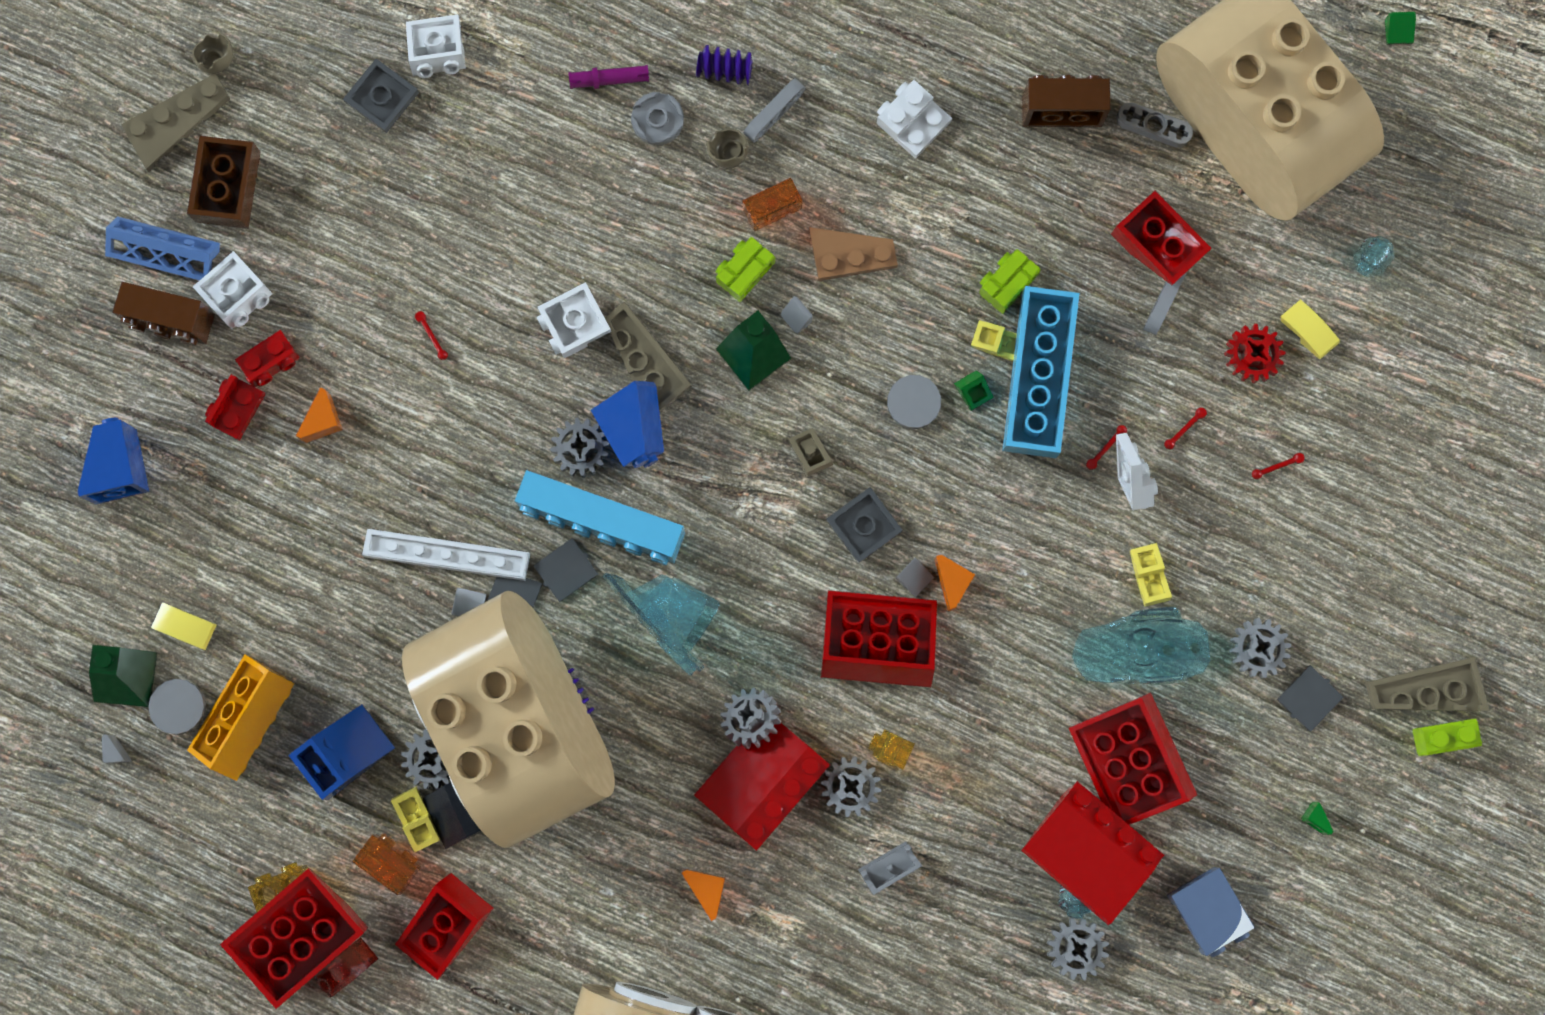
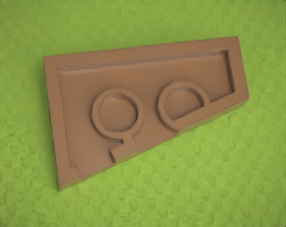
(850, 254)

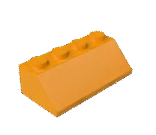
(240, 718)

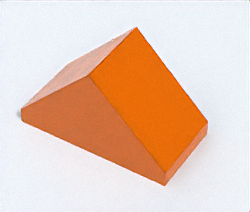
(320, 418)
(953, 580)
(707, 889)

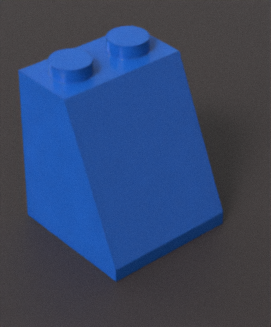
(632, 424)
(113, 463)

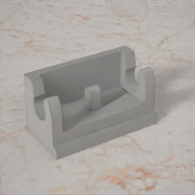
(889, 868)

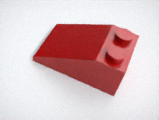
(1160, 239)
(443, 925)

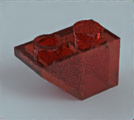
(345, 967)

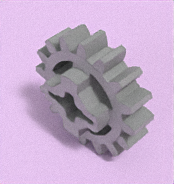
(592, 446)
(1254, 639)
(750, 718)
(417, 768)
(861, 778)
(1066, 955)

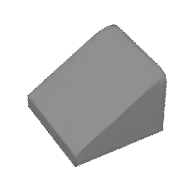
(796, 315)
(914, 577)
(466, 600)
(113, 750)

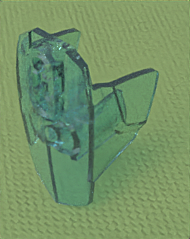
(671, 613)
(1132, 649)

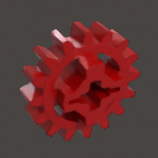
(1262, 360)

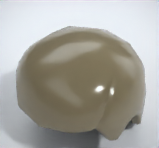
(213, 54)
(728, 148)

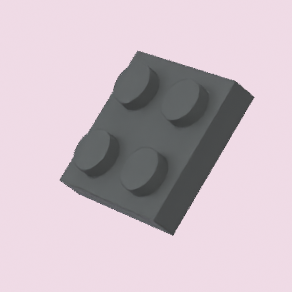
(381, 95)
(864, 525)

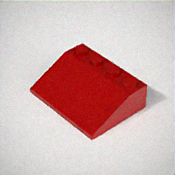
(879, 639)
(1133, 760)
(762, 784)
(1092, 852)
(294, 937)

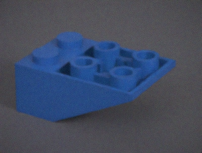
(342, 752)

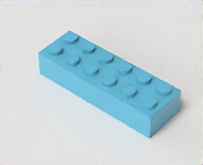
(1041, 372)
(600, 517)

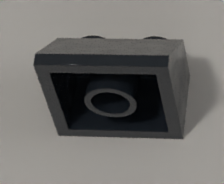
(450, 816)

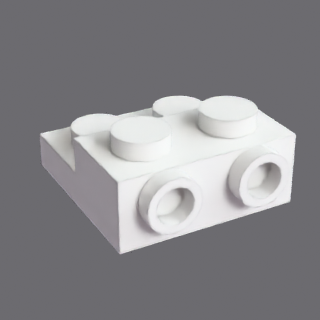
(435, 46)
(912, 118)
(233, 291)
(572, 320)
(1134, 474)

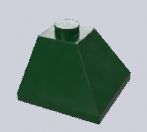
(753, 351)
(122, 675)

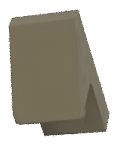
(810, 452)

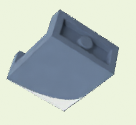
(1211, 912)

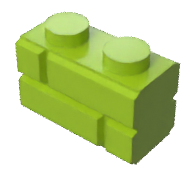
(745, 268)
(1009, 280)
(1447, 737)

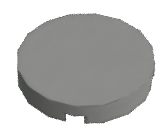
(657, 118)
(914, 402)
(177, 706)

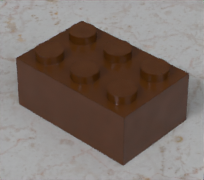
(1066, 101)
(224, 182)
(163, 314)

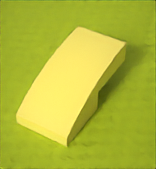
(1310, 328)
(994, 340)
(1150, 574)
(184, 626)
(415, 819)

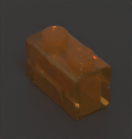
(772, 204)
(387, 863)

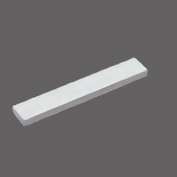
(446, 554)

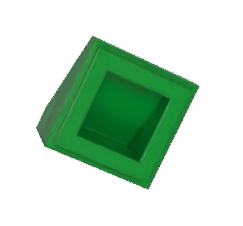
(1400, 27)
(974, 390)
(1317, 819)

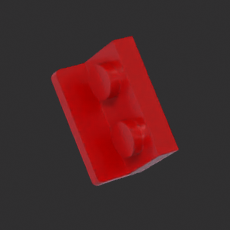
(267, 359)
(234, 407)

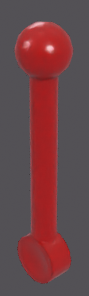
(421, 318)
(1200, 413)
(1298, 458)
(1091, 464)

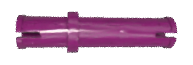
(608, 76)

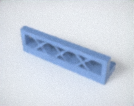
(158, 240)

